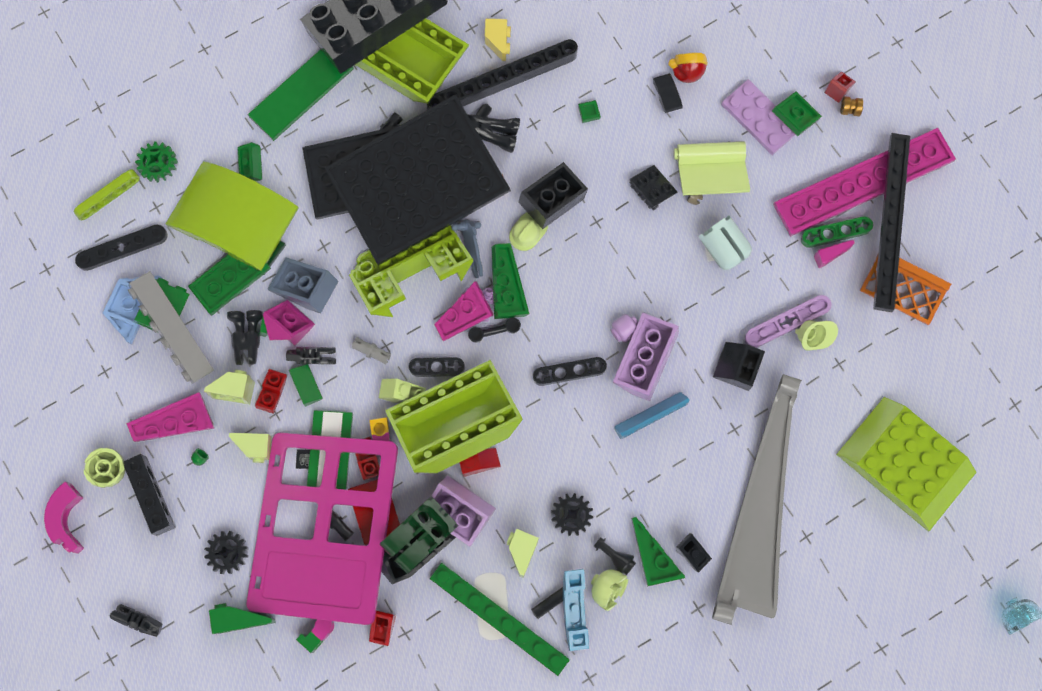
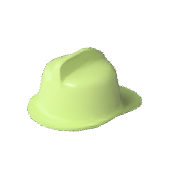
(526, 233)
(816, 334)

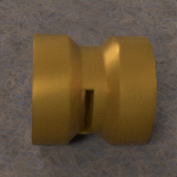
(851, 106)

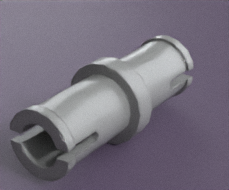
(371, 350)

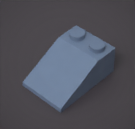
(303, 284)

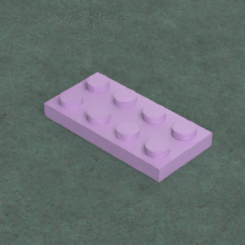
(755, 114)

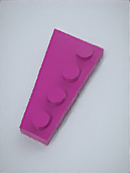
(175, 419)

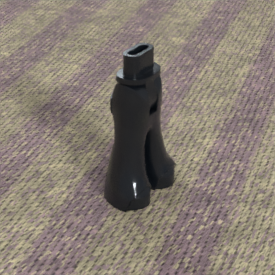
(505, 126)

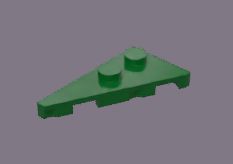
(656, 563)

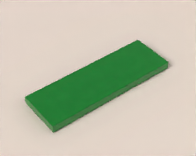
(296, 95)

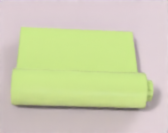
(712, 168)

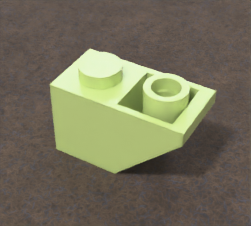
(398, 390)

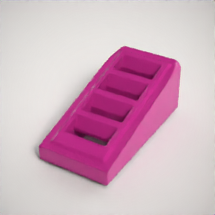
(830, 253)

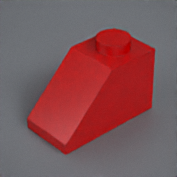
(480, 462)

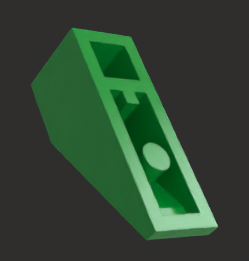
(229, 619)

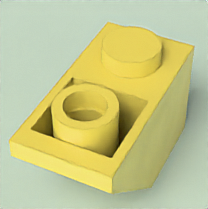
(496, 36)

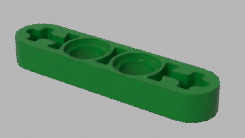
(838, 235)

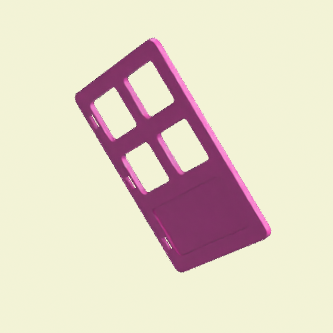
(316, 575)

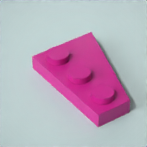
(465, 313)

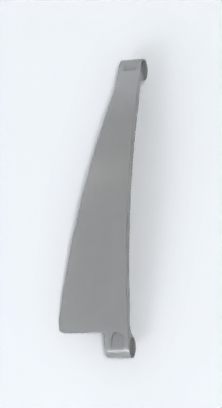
(754, 553)

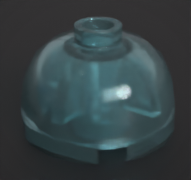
(1020, 614)

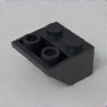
(739, 365)

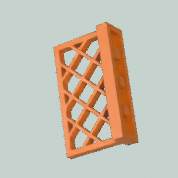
(920, 276)

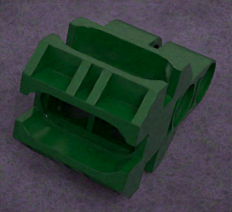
(435, 519)

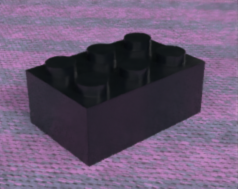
(553, 195)

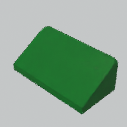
(250, 161)
(305, 385)

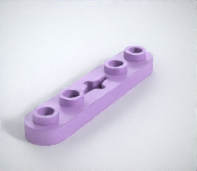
(771, 329)

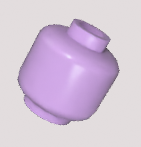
(624, 328)

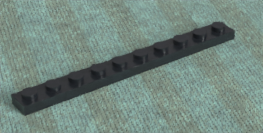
(891, 223)

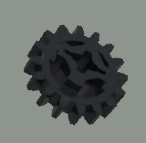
(566, 507)
(227, 560)

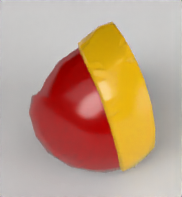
(688, 66)

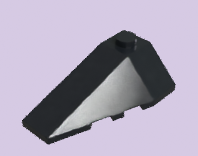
(393, 571)

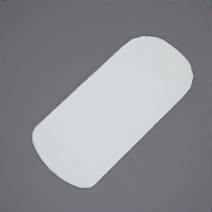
(494, 587)

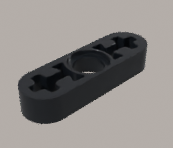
(422, 371)

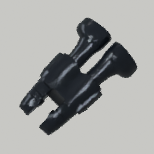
(245, 341)

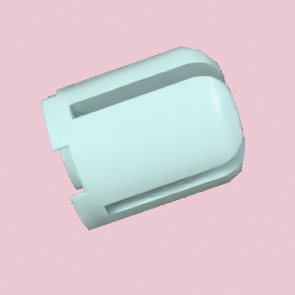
(726, 243)

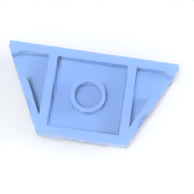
(123, 309)

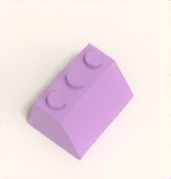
(464, 508)

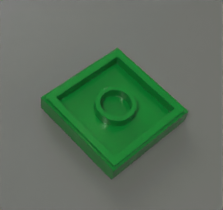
(796, 113)

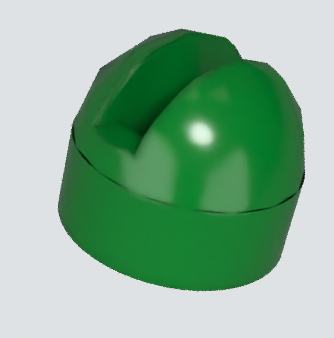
(199, 457)

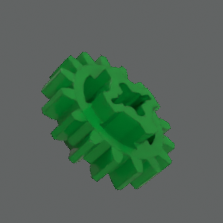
(161, 155)

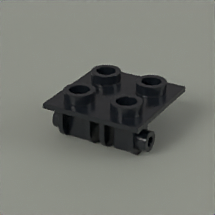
(652, 186)

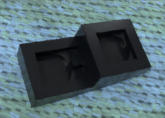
(667, 93)

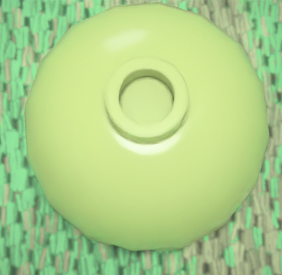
(104, 467)
(608, 587)

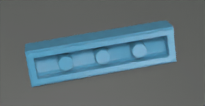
(651, 415)

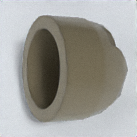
(693, 199)

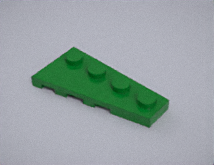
(507, 286)

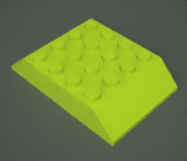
(416, 60)
(455, 419)
(908, 462)

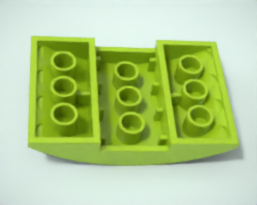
(233, 214)

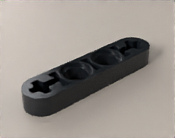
(569, 369)

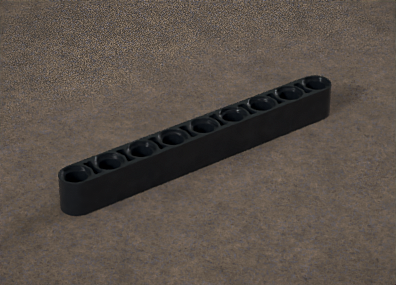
(508, 71)

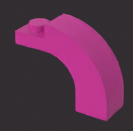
(57, 514)

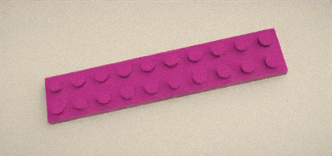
(859, 184)

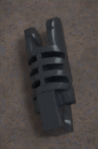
(311, 355)
(136, 620)

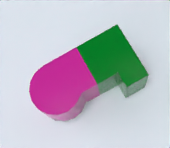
(317, 635)

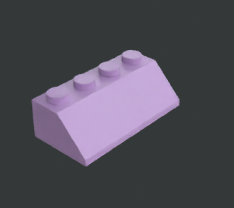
(646, 356)

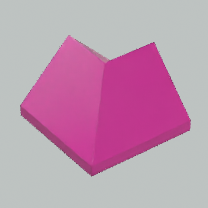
(286, 323)

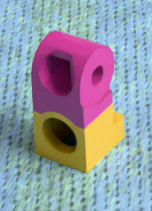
(380, 429)

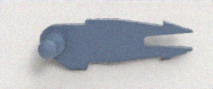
(469, 233)

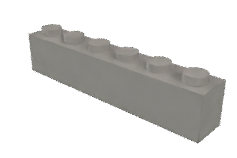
(170, 327)

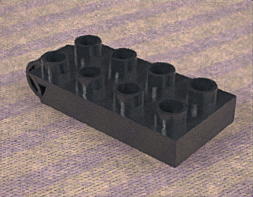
(357, 28)

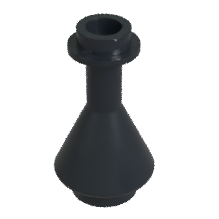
(622, 561)

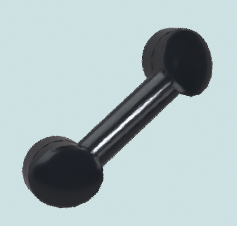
(512, 326)

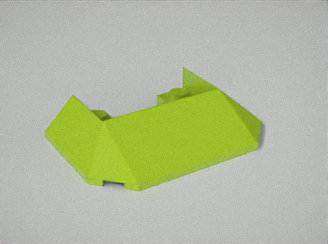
(379, 284)

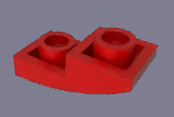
(271, 391)
(368, 464)

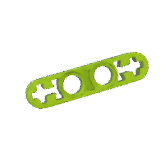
(106, 194)

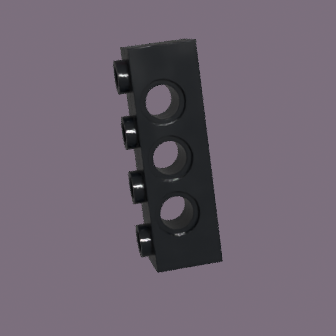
(148, 495)

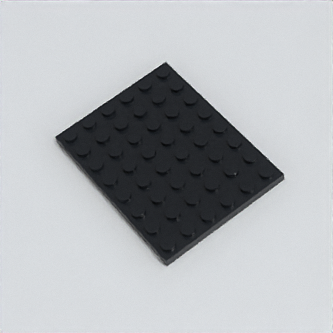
(417, 179)

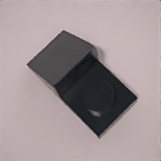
(693, 552)

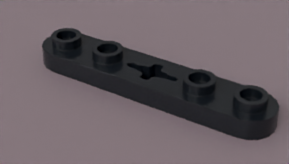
(138, 240)

